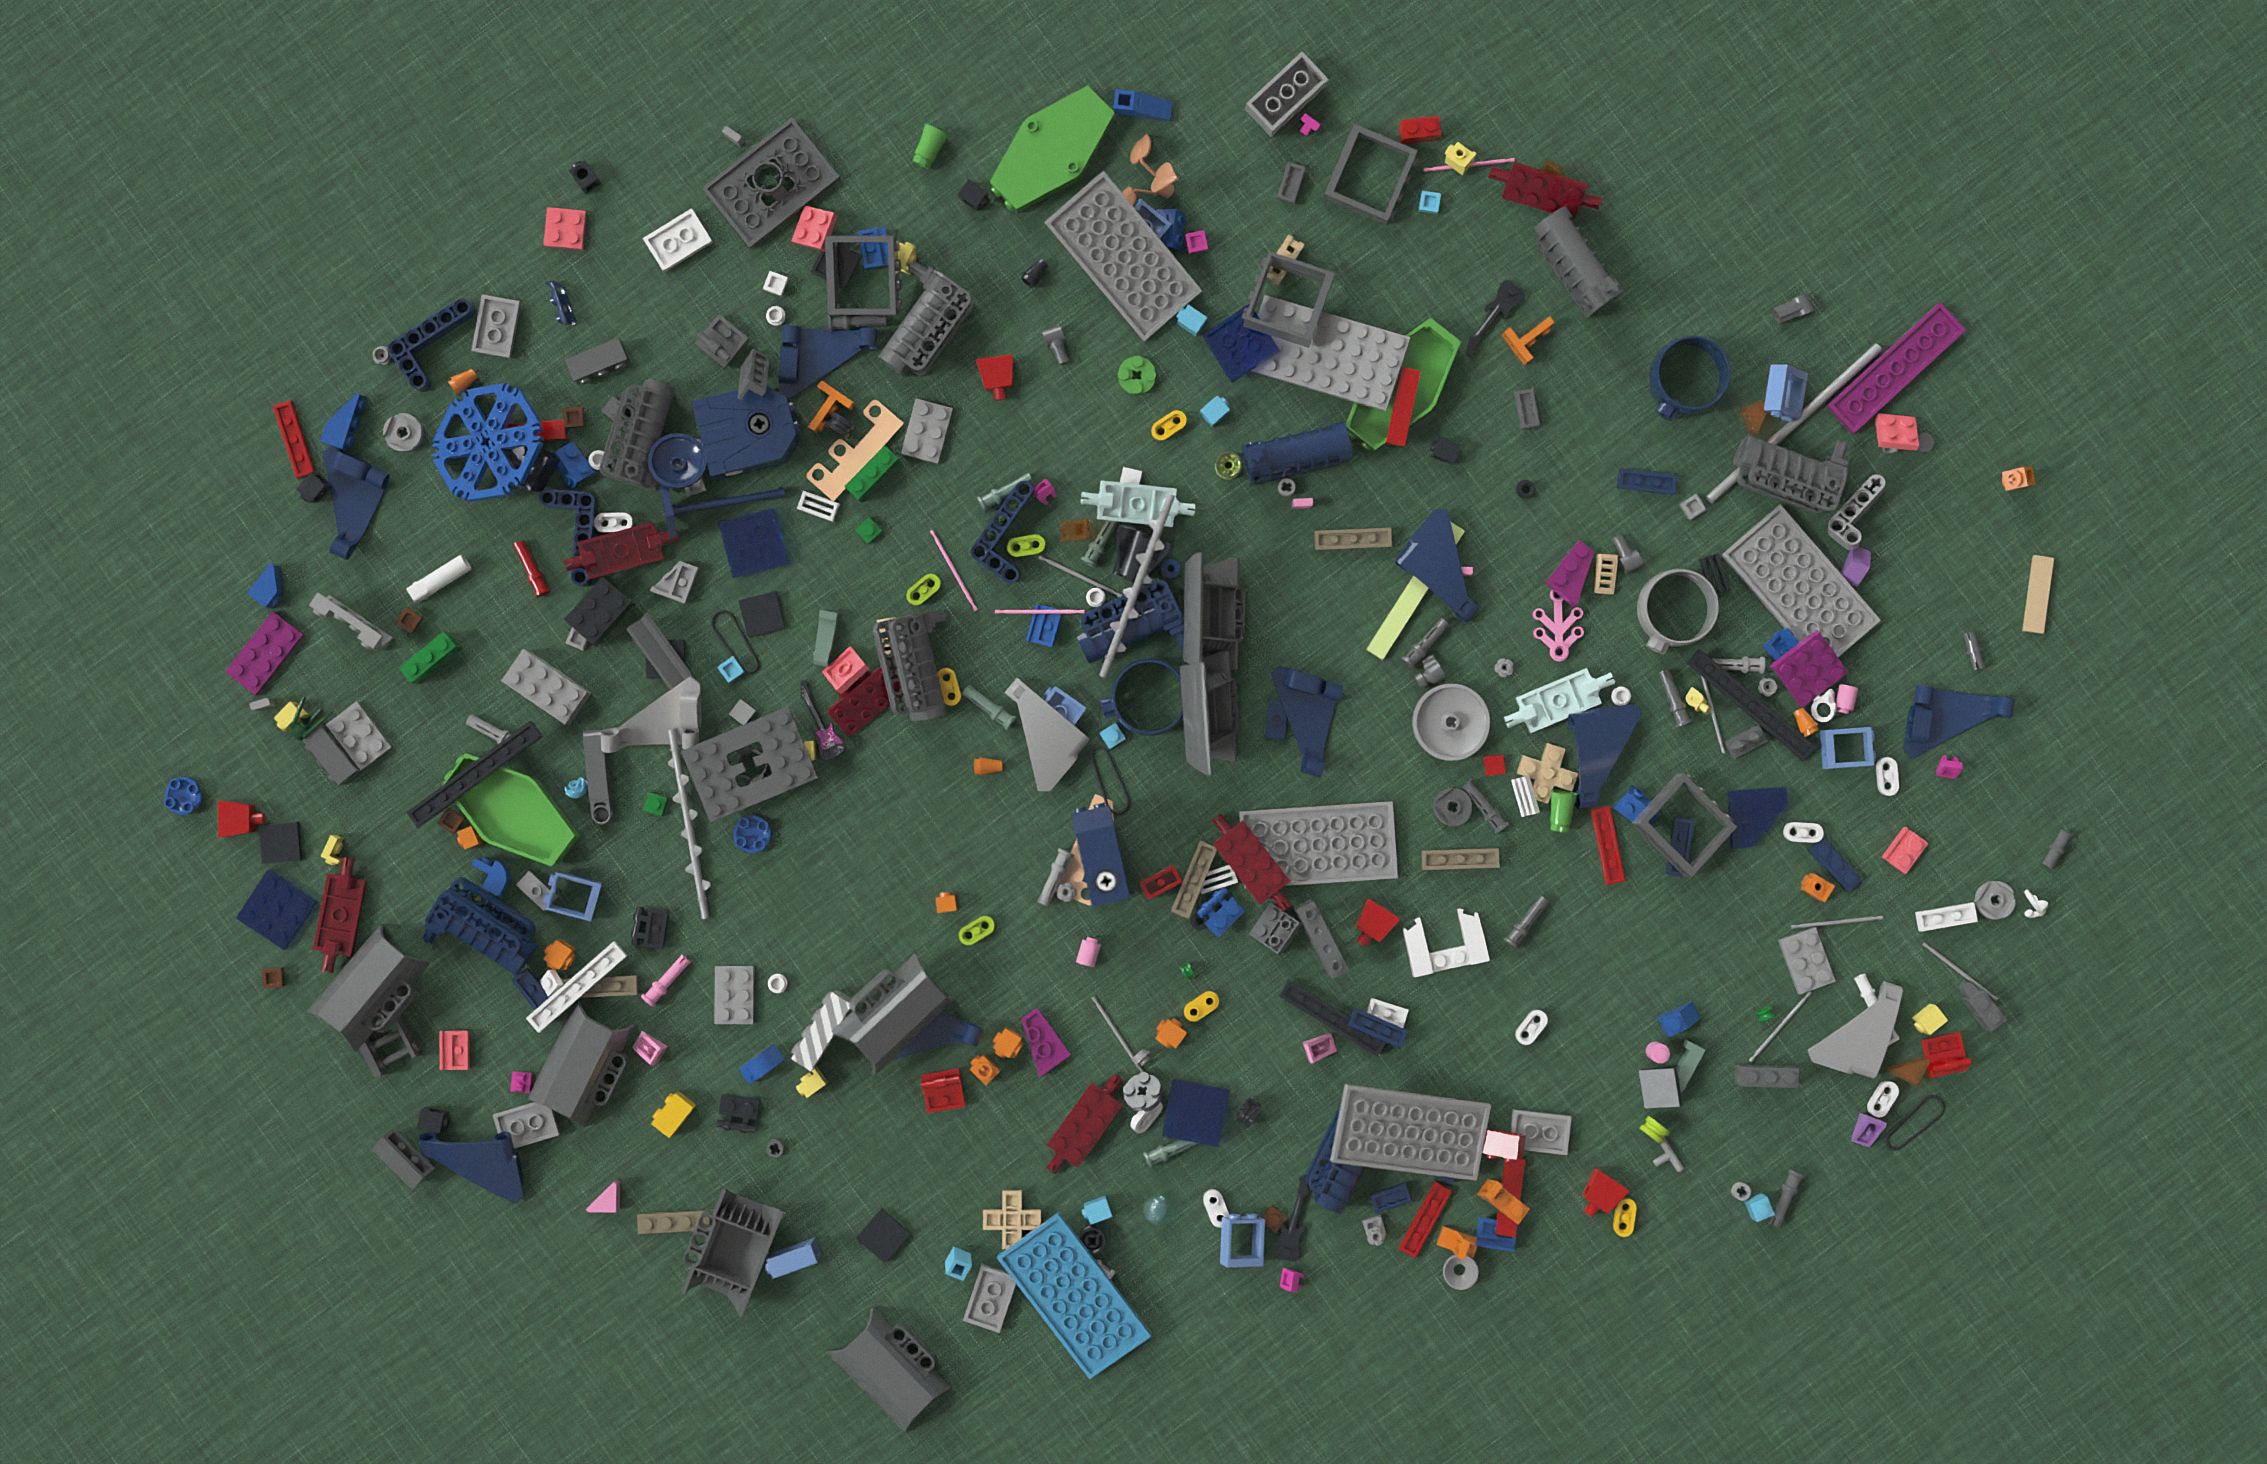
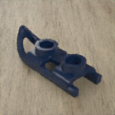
(559, 300)

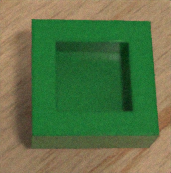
(868, 530)
(655, 804)

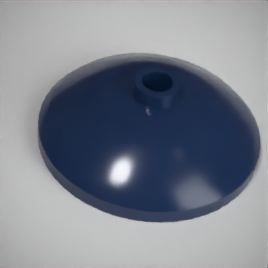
(675, 450)

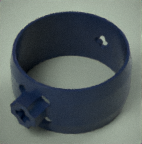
(1669, 408)
(1109, 706)

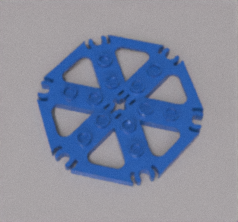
(499, 440)

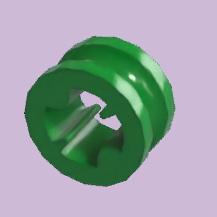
(1187, 971)
(1765, 1013)

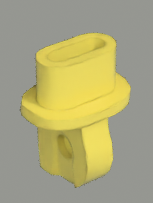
(1697, 701)

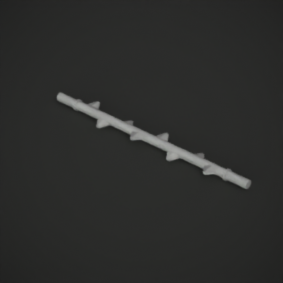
(1142, 578)
(688, 833)

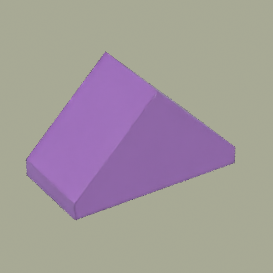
(1856, 566)
(1867, 1130)

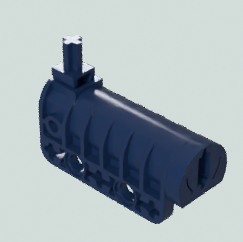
(1297, 453)
(1154, 616)
(481, 926)
(1336, 1179)

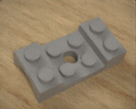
(370, 635)

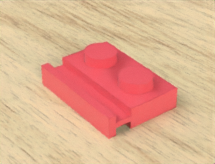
(1904, 850)
(455, 1050)

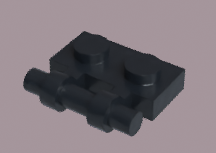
(655, 928)
(739, 1107)

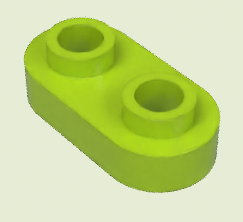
(1026, 545)
(923, 589)
(977, 930)

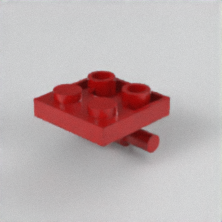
(1945, 1054)
(942, 1090)

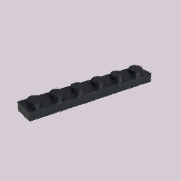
(1328, 1015)

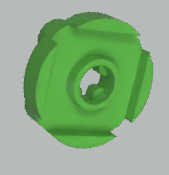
(1136, 386)

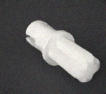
(1866, 989)

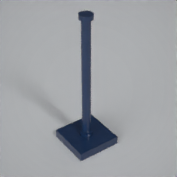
(672, 510)

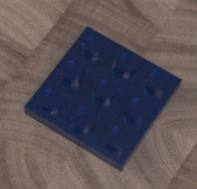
(1239, 347)
(753, 543)
(276, 909)
(1195, 1113)

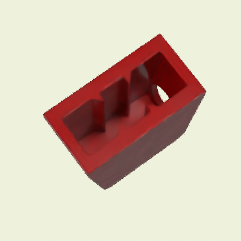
(997, 374)
(237, 818)
(1374, 922)
(1602, 1193)

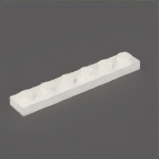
(576, 987)

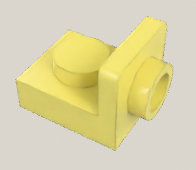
(332, 848)

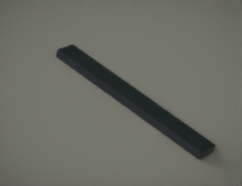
(1751, 704)
(474, 774)

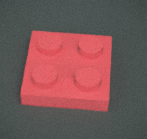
(813, 227)
(565, 228)
(1897, 431)
(845, 670)

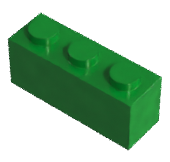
(872, 473)
(430, 657)

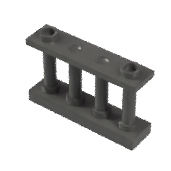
(1321, 939)
(369, 1048)

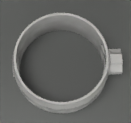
(1659, 642)

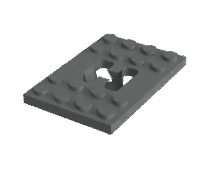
(797, 161)
(717, 778)

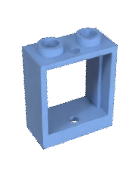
(1776, 392)
(1828, 751)
(566, 911)
(1258, 1230)
(793, 1258)

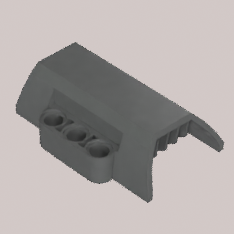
(1212, 609)
(1209, 711)
(367, 989)
(893, 1015)
(579, 1066)
(733, 1247)
(890, 1370)

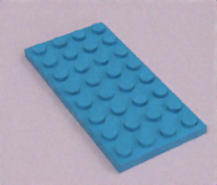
(1074, 1295)

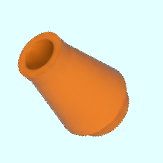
(462, 381)
(1805, 722)
(986, 766)

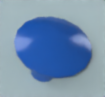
(183, 795)
(752, 834)

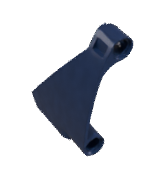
(813, 353)
(355, 497)
(1435, 562)
(1309, 709)
(1944, 714)
(1599, 741)
(944, 1031)
(486, 1163)

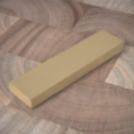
(2038, 594)

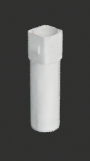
(439, 578)

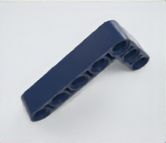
(426, 339)
(580, 529)
(1000, 531)

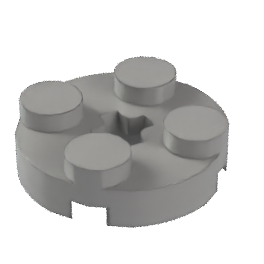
(399, 422)
(2005, 897)

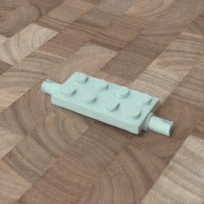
(1134, 503)
(1558, 700)

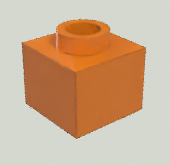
(469, 838)
(946, 902)

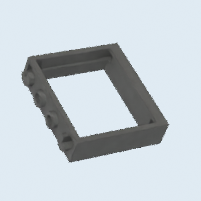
(1356, 206)
(1299, 268)
(895, 283)
(1642, 825)

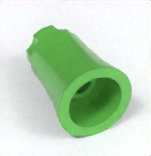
(929, 146)
(1562, 809)

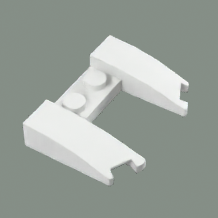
(1471, 953)

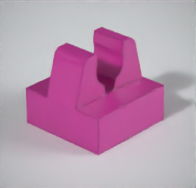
(1310, 123)
(1196, 242)
(1044, 489)
(1949, 768)
(521, 1081)
(1290, 1280)

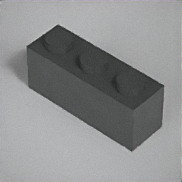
(598, 361)
(331, 755)
(1766, 1076)
(403, 1158)

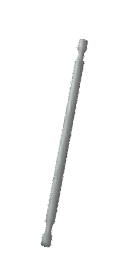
(1080, 576)
(1713, 714)
(1836, 922)
(1958, 970)
(1780, 1026)
(1116, 1032)

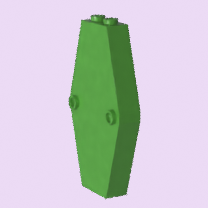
(1052, 149)
(1430, 352)
(516, 814)

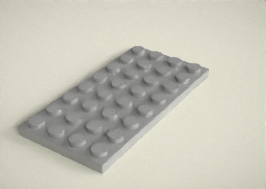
(1123, 256)
(1343, 357)
(1799, 582)
(1329, 841)
(1410, 1132)

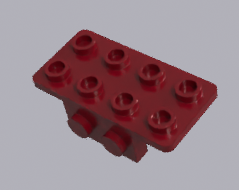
(861, 701)

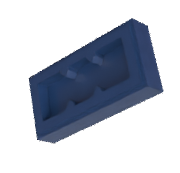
(1275, 720)
(1390, 1197)

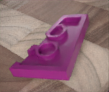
(1571, 573)
(1044, 1042)

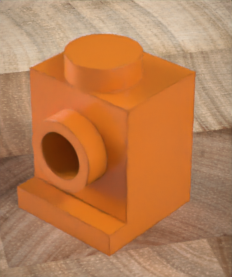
(1808, 886)

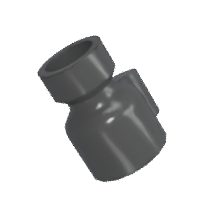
(1432, 674)

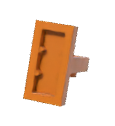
(1518, 345)
(829, 406)
(1503, 1200)
(1458, 1242)

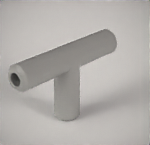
(1668, 1155)

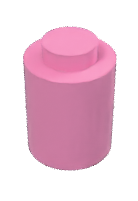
(1846, 698)
(1088, 952)
(1657, 1052)

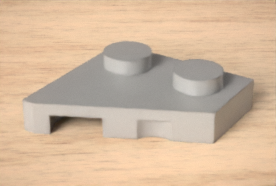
(677, 582)

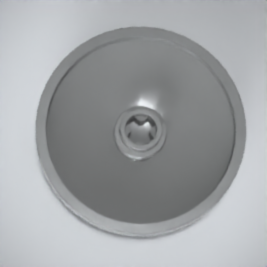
(1451, 722)

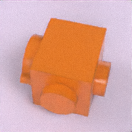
(2018, 478)
(559, 955)
(1170, 1033)
(1007, 1043)
(984, 1068)

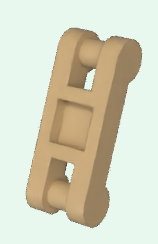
(1289, 241)

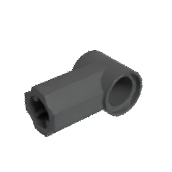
(1796, 307)

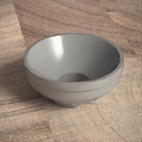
(1464, 1280)

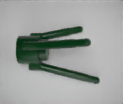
(302, 730)

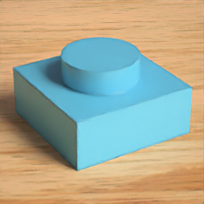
(1429, 202)
(731, 669)
(1112, 735)

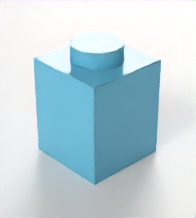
(1191, 320)
(1215, 410)
(1759, 1207)
(1097, 1210)
(958, 1263)

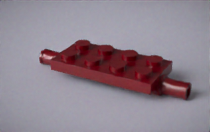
(1543, 189)
(619, 550)
(1251, 862)
(339, 915)
(1084, 1124)

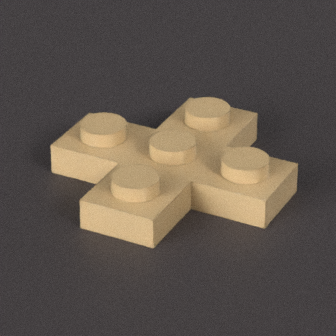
(1547, 772)
(1011, 1218)

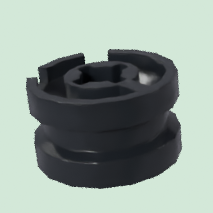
(840, 425)
(1248, 1112)
(1093, 1231)

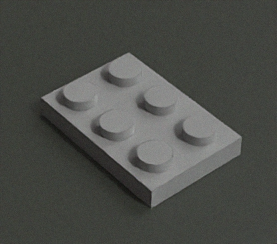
(496, 326)
(927, 431)
(359, 735)
(1806, 960)
(734, 995)
(527, 1123)
(1543, 1131)
(990, 1298)

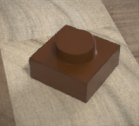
(573, 417)
(409, 620)
(451, 820)
(273, 977)
(1274, 1218)

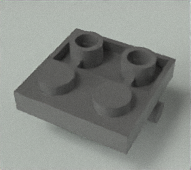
(721, 341)
(1275, 929)

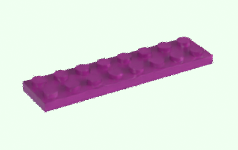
(1896, 368)

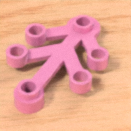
(1558, 629)

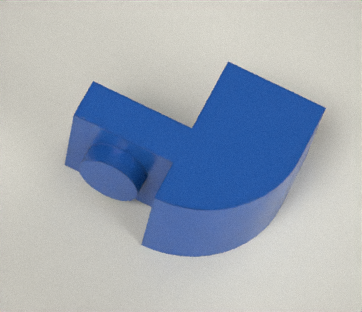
(498, 875)
(761, 1064)

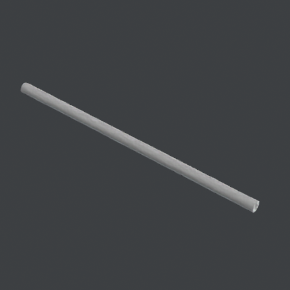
(1806, 412)

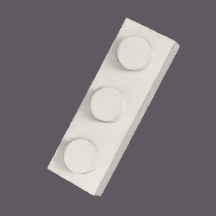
(1946, 916)

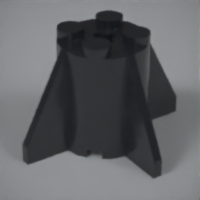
(1135, 541)

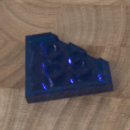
(1754, 813)

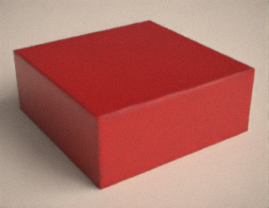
(1494, 765)

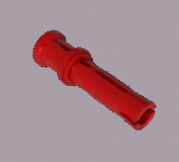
(534, 576)

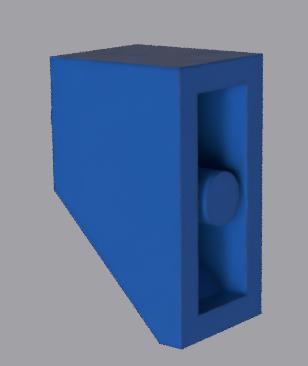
(268, 587)
(1678, 1019)

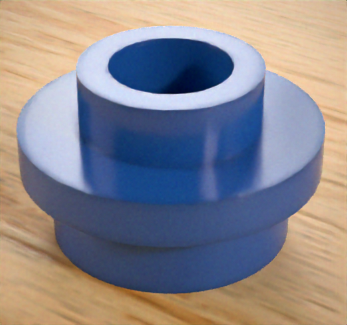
(1166, 573)

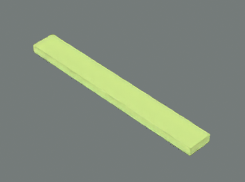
(1402, 611)

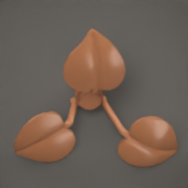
(1163, 178)

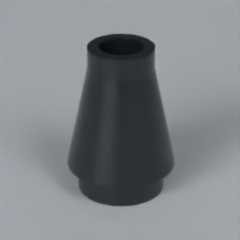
(1034, 273)

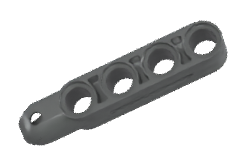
(597, 777)

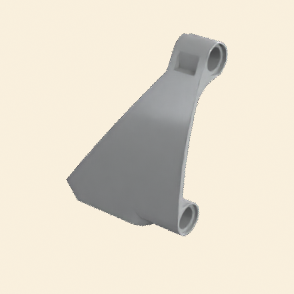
(674, 710)
(1049, 736)
(1864, 1040)

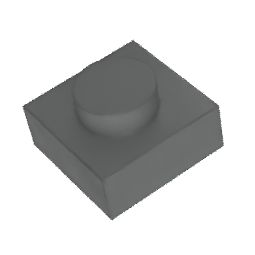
(611, 407)

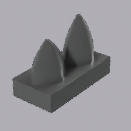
(1745, 741)

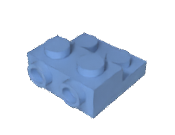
(1064, 704)

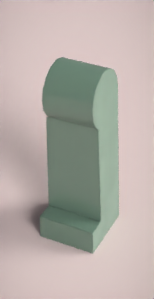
(825, 637)
(1688, 1062)

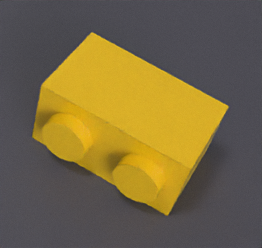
(673, 1114)

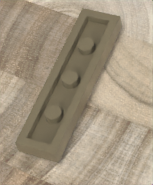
(1353, 539)
(1460, 859)
(1194, 880)
(612, 986)
(670, 1221)

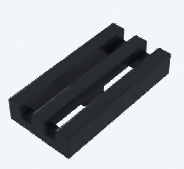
(1721, 571)

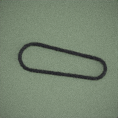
(744, 638)
(1119, 779)
(1907, 1116)

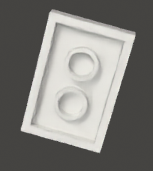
(677, 240)

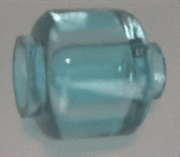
(1156, 1209)

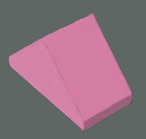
(1319, 1047)
(649, 1048)
(608, 1201)

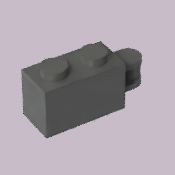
(1981, 1006)

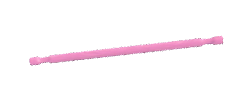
(1474, 164)
(953, 570)
(1039, 611)

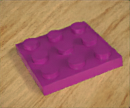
(1809, 668)

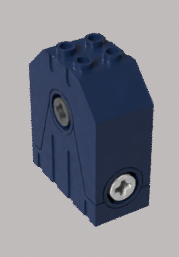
(734, 434)
(1100, 854)

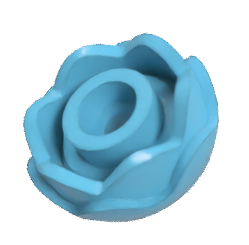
(576, 788)

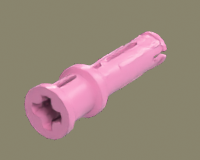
(660, 987)

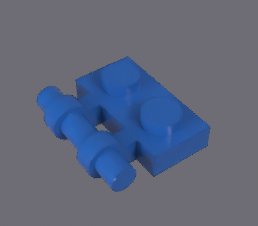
(1225, 916)

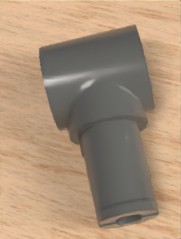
(1055, 340)
(1628, 559)

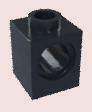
(590, 181)
(973, 195)
(1445, 450)
(313, 488)
(433, 1120)

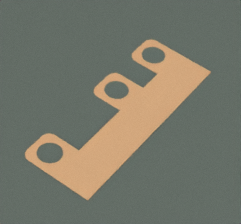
(854, 459)
(1075, 870)

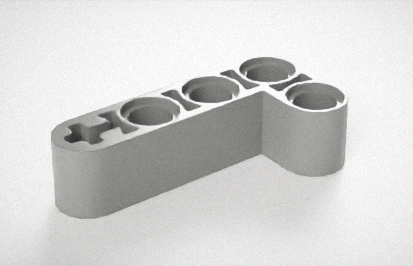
(1859, 509)

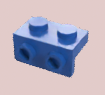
(1173, 236)
(573, 465)
(1780, 643)
(1633, 804)

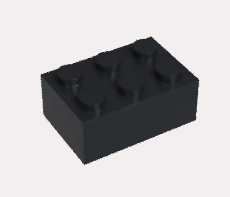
(599, 611)

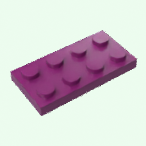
(264, 653)

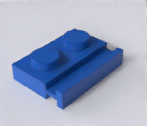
(874, 253)
(1044, 627)
(1487, 1238)

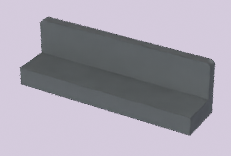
(754, 374)
(659, 651)

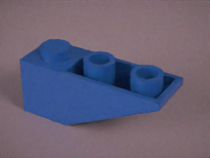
(1141, 105)
(341, 427)

